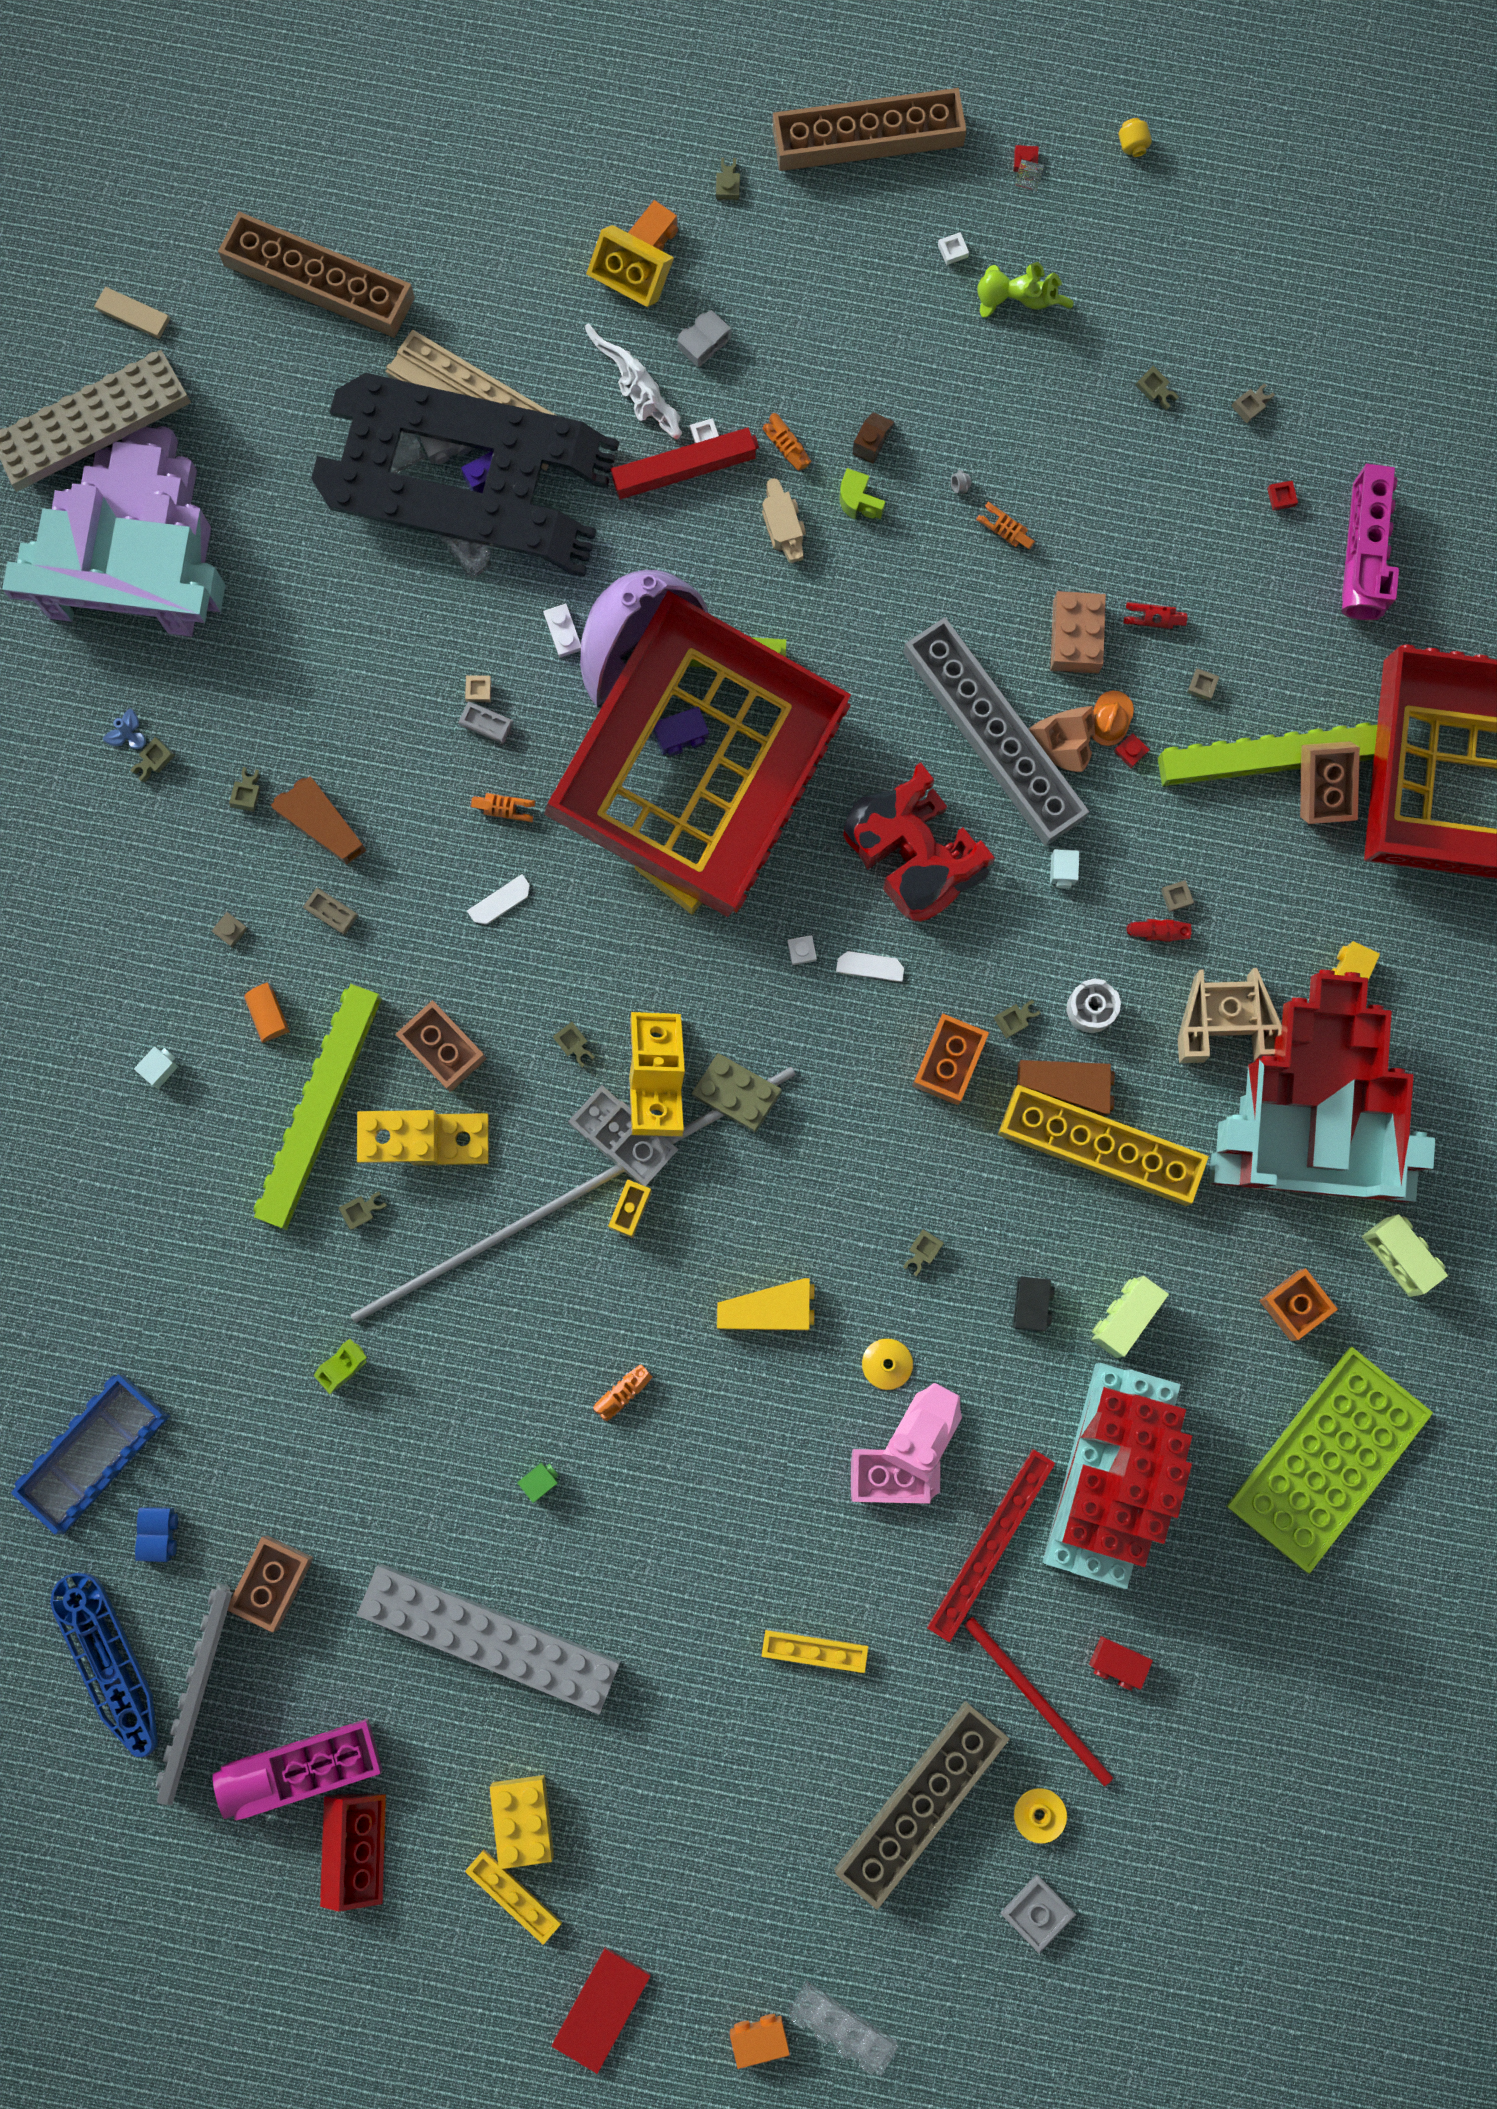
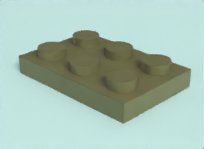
(736, 1092)

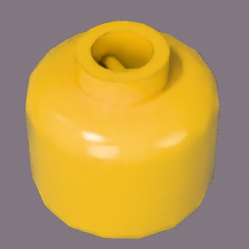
(1135, 137)

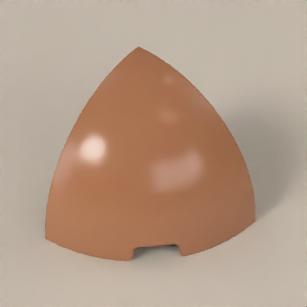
(1067, 737)

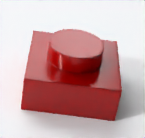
(1027, 153)
(1282, 495)
(1131, 750)

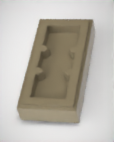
(330, 911)

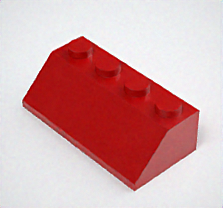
(352, 1851)

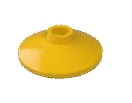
(876, 1372)
(1050, 1825)

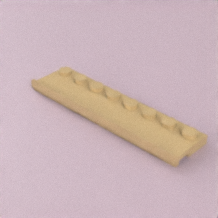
(432, 366)

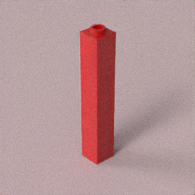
(684, 463)

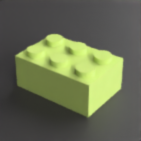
(1405, 1255)
(1128, 1316)

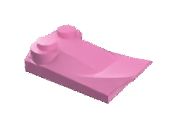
(925, 1431)
(881, 1481)

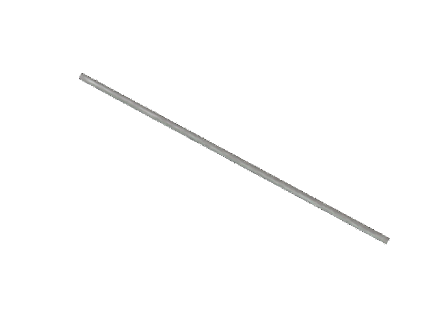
(533, 1217)

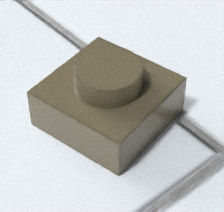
(1203, 684)
(1177, 896)
(229, 929)

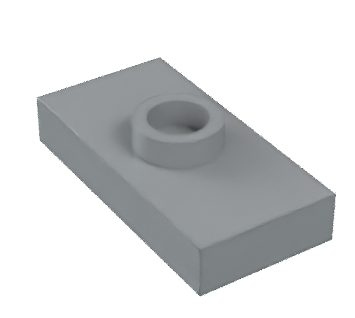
(485, 722)

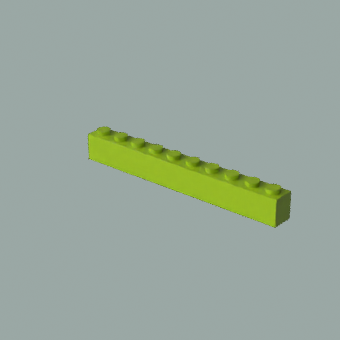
(1255, 756)
(317, 1107)

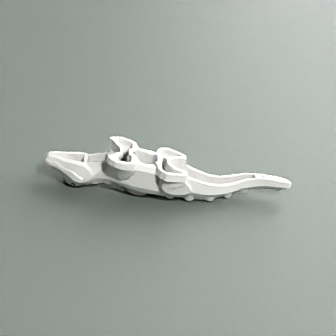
(639, 386)

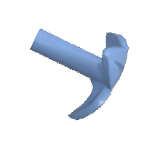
(125, 727)

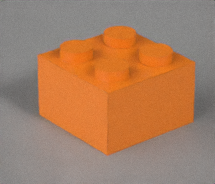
(1298, 1305)

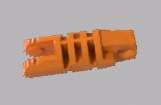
(786, 442)
(1007, 527)
(503, 806)
(620, 1394)

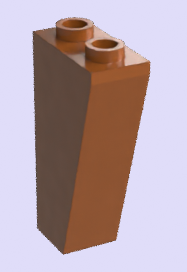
(318, 819)
(1071, 1082)

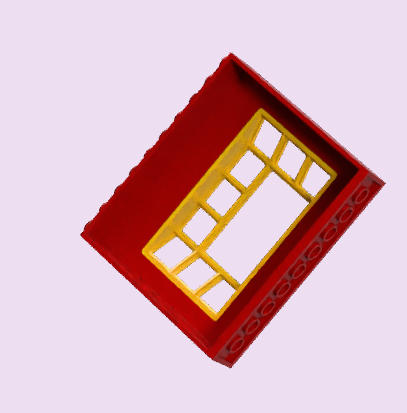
(1444, 692)
(768, 787)

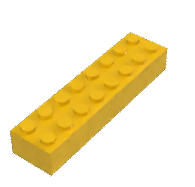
(1103, 1145)

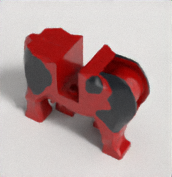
(932, 871)

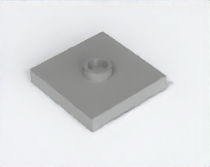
(1038, 1913)

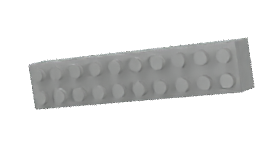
(995, 731)
(488, 1638)

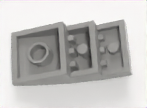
(608, 1127)

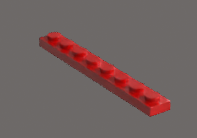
(990, 1545)

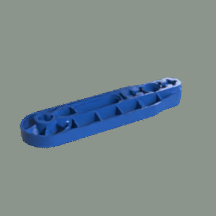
(114, 1677)

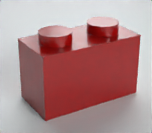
(1121, 1663)

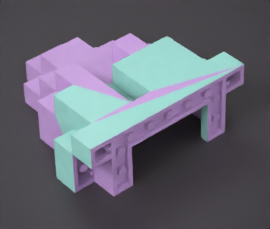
(124, 540)

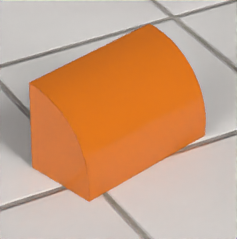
(266, 1012)

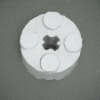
(1101, 995)

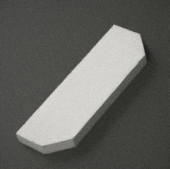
(500, 901)
(870, 966)

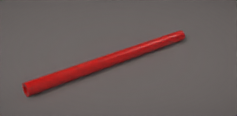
(1038, 1701)

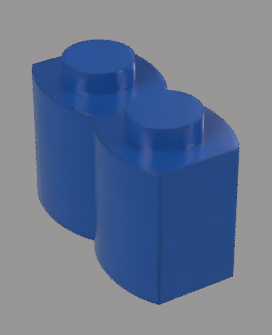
(155, 1534)

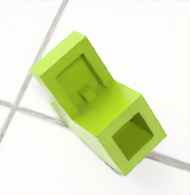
(854, 499)
(341, 1366)

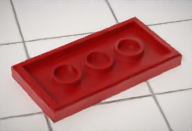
(601, 2010)

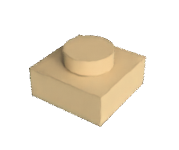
(478, 689)

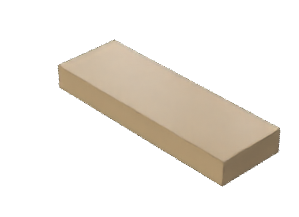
(132, 312)

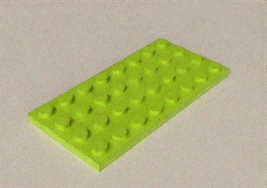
(1329, 1460)

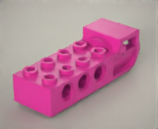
(1368, 579)
(296, 1771)

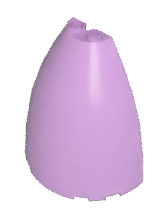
(619, 622)

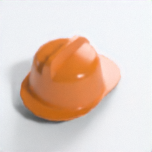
(1112, 717)

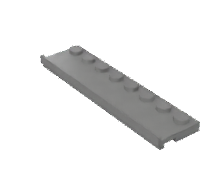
(191, 1700)

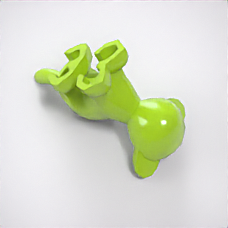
(1027, 289)

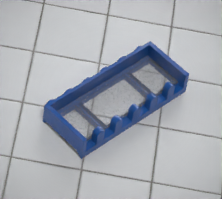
(89, 1454)

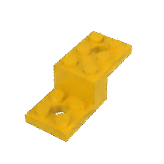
(656, 1074)
(422, 1137)

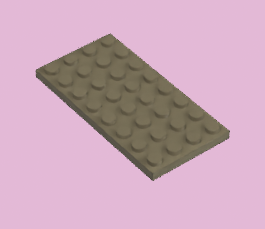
(90, 420)

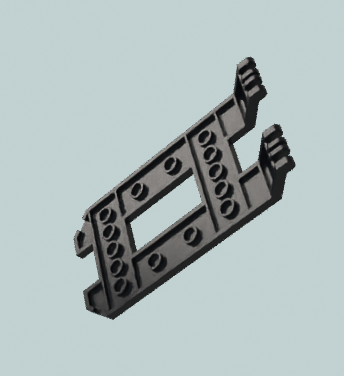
(498, 516)

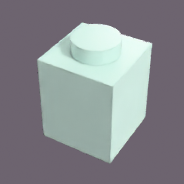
(1064, 868)
(157, 1066)

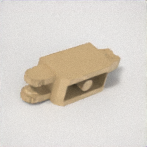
(782, 521)

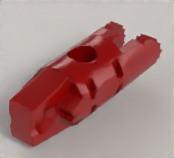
(1167, 616)
(1162, 930)

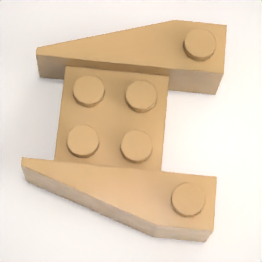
(1227, 1010)

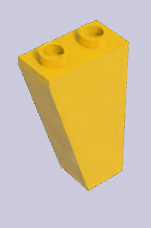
(769, 1309)

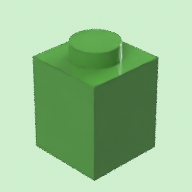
(539, 1481)

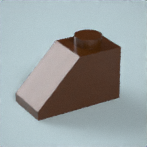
(872, 437)

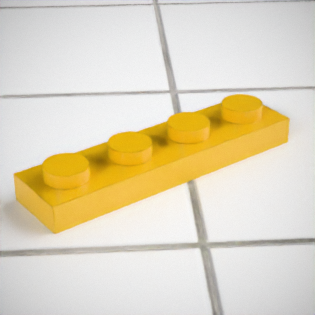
(814, 1651)
(513, 1897)

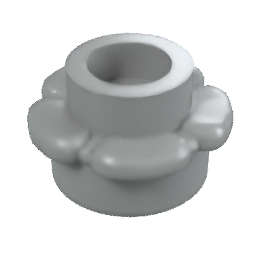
(960, 482)

